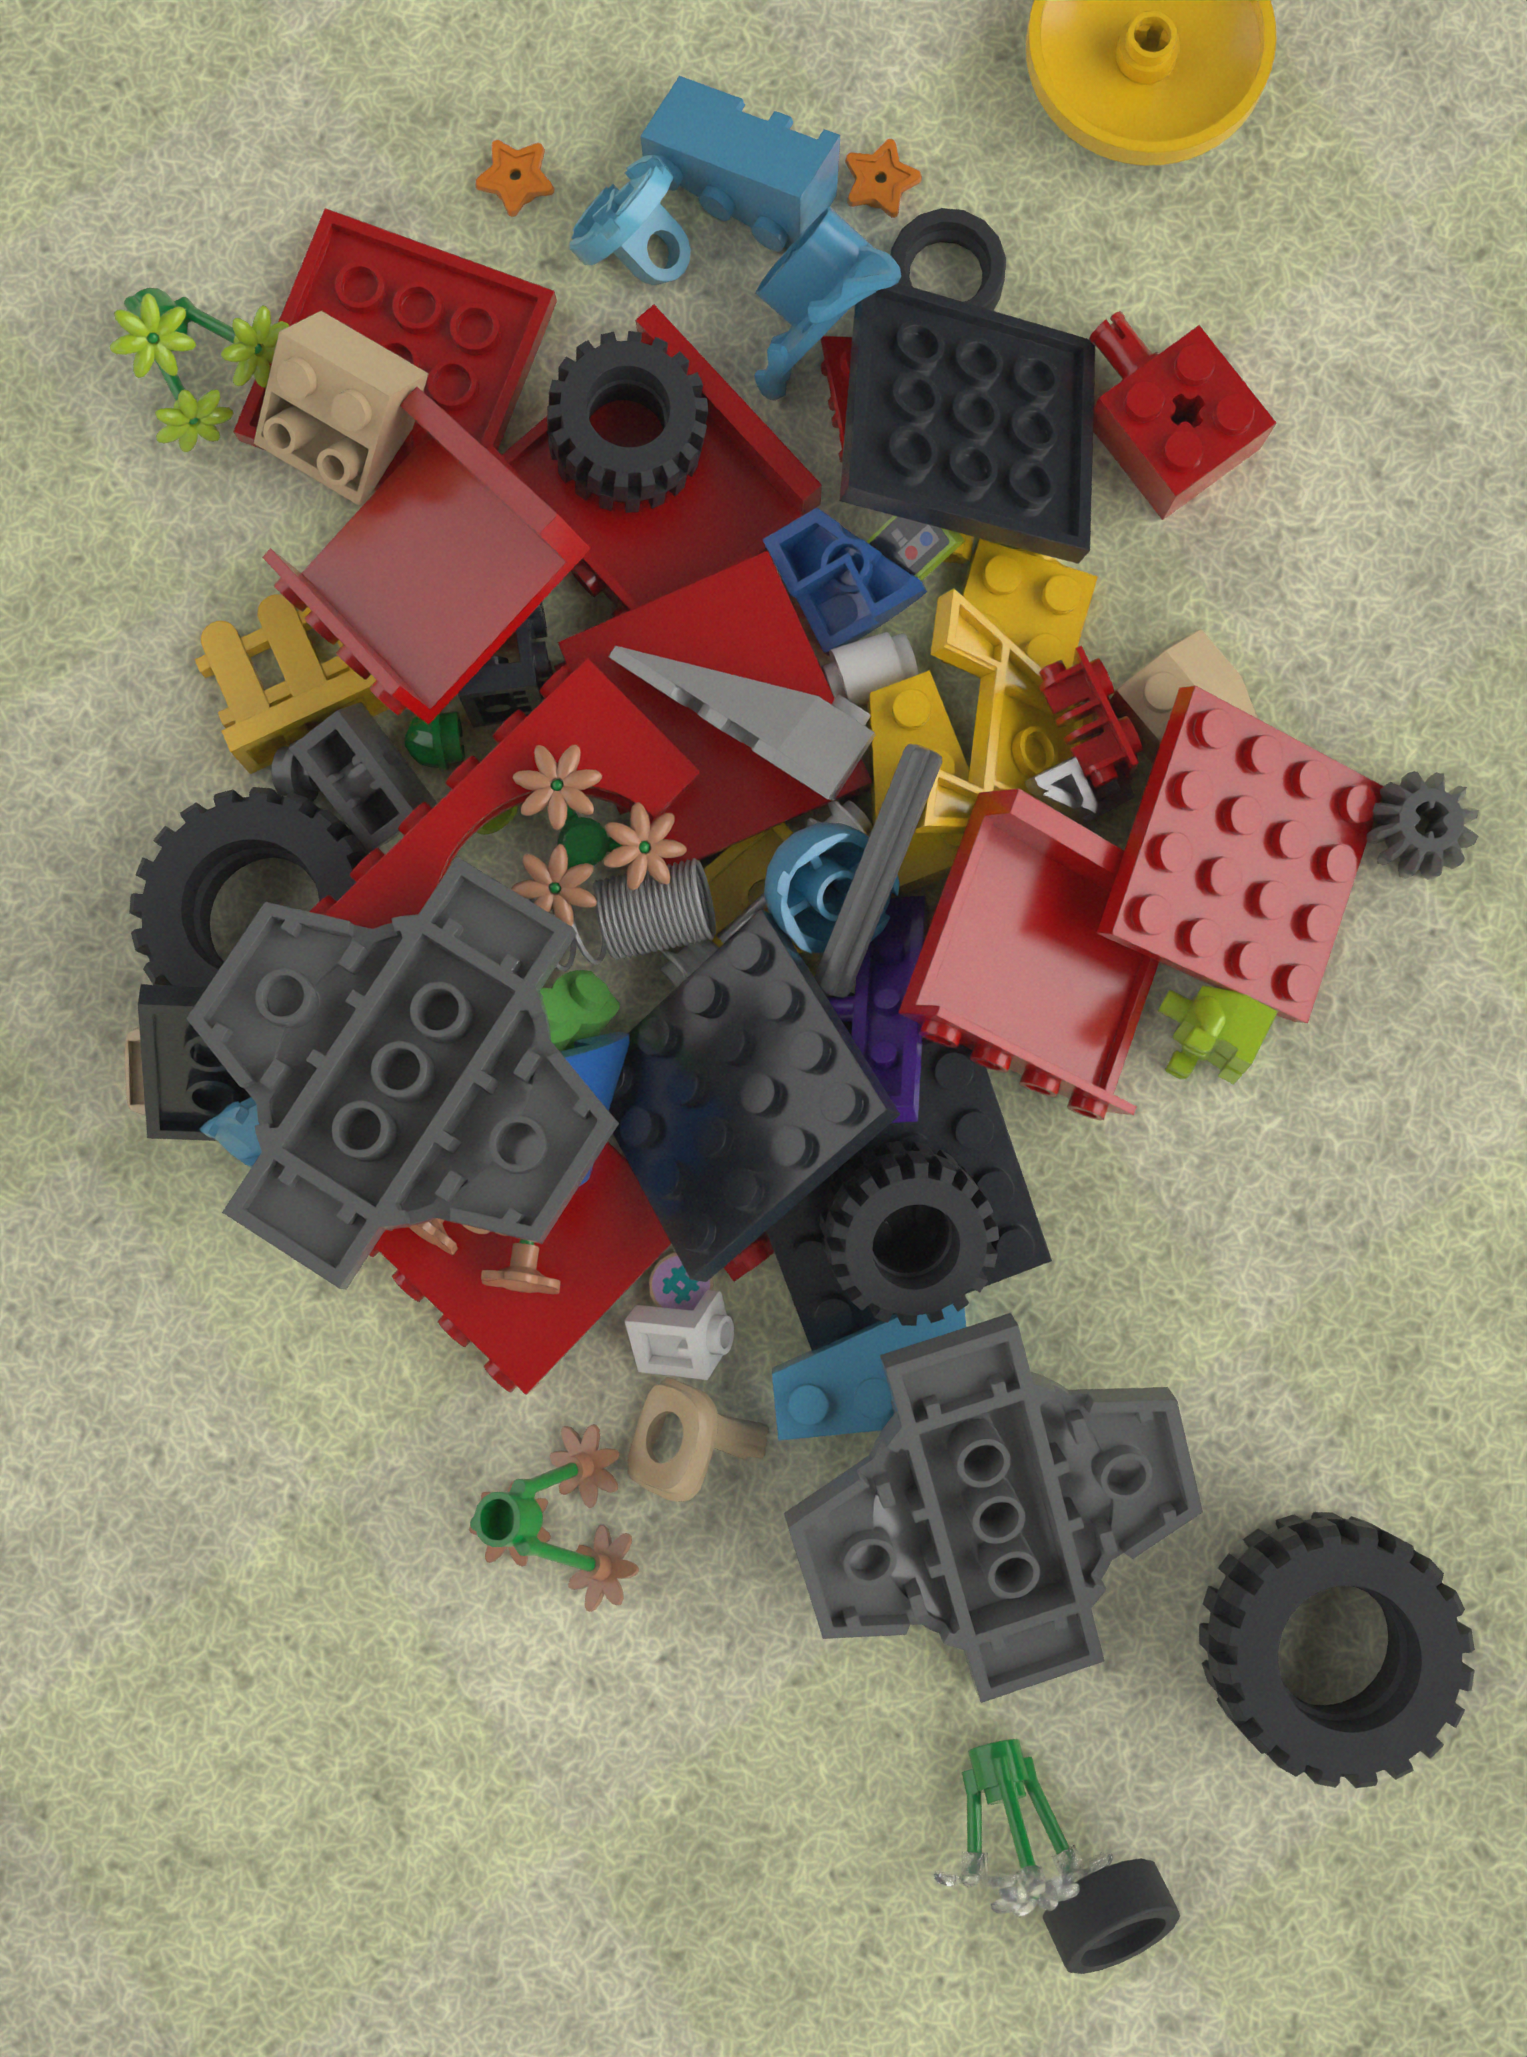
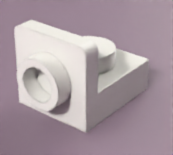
(681, 1340)

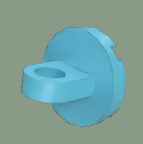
(627, 218)

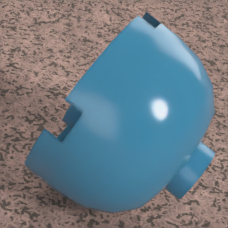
(811, 880)

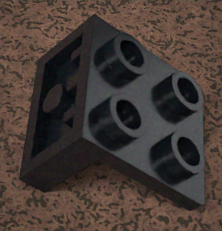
(506, 687)

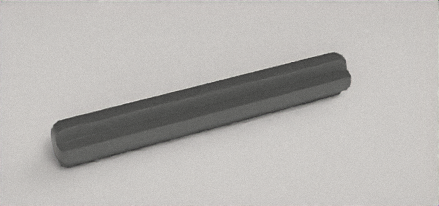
(878, 869)

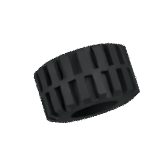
(635, 374)
(936, 1274)

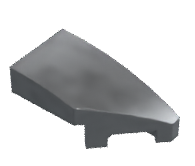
(1074, 796)

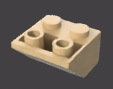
(336, 405)

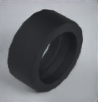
(958, 228)
(1112, 1916)

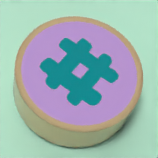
(672, 1286)

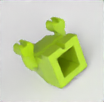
(1216, 1028)

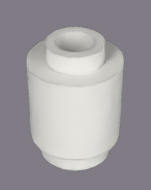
(869, 666)

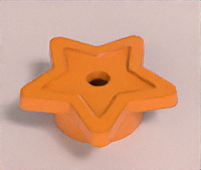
(515, 192)
(875, 194)

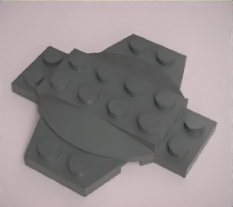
(402, 1073)
(993, 1508)

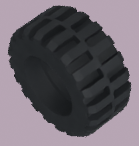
(208, 852)
(1404, 1701)

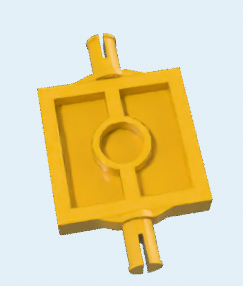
(1030, 600)

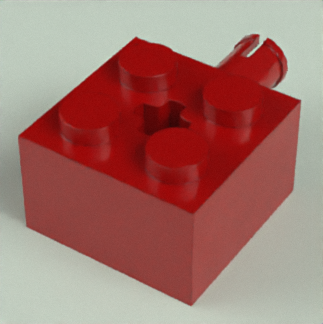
(1182, 384)

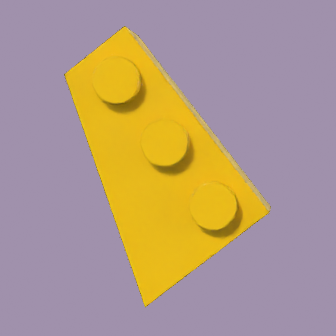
(913, 715)

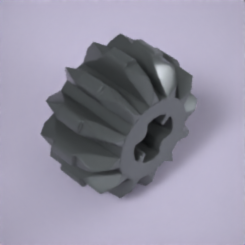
(1443, 835)

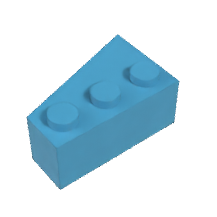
(744, 163)
(844, 1382)

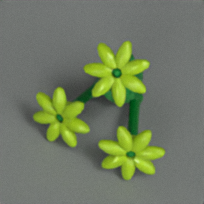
(161, 326)

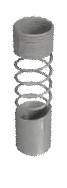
(650, 915)

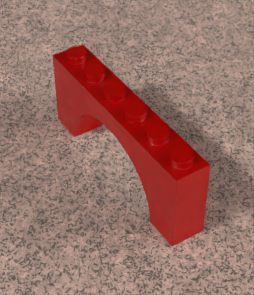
(577, 710)

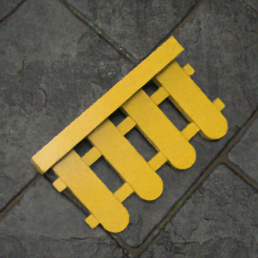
(271, 718)

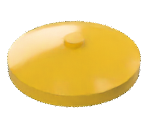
(1150, 74)

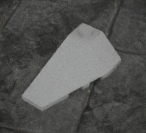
(787, 727)

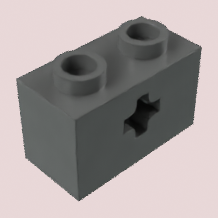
(361, 774)

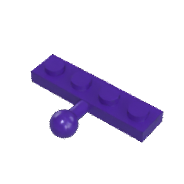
(882, 1034)

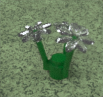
(1000, 1774)

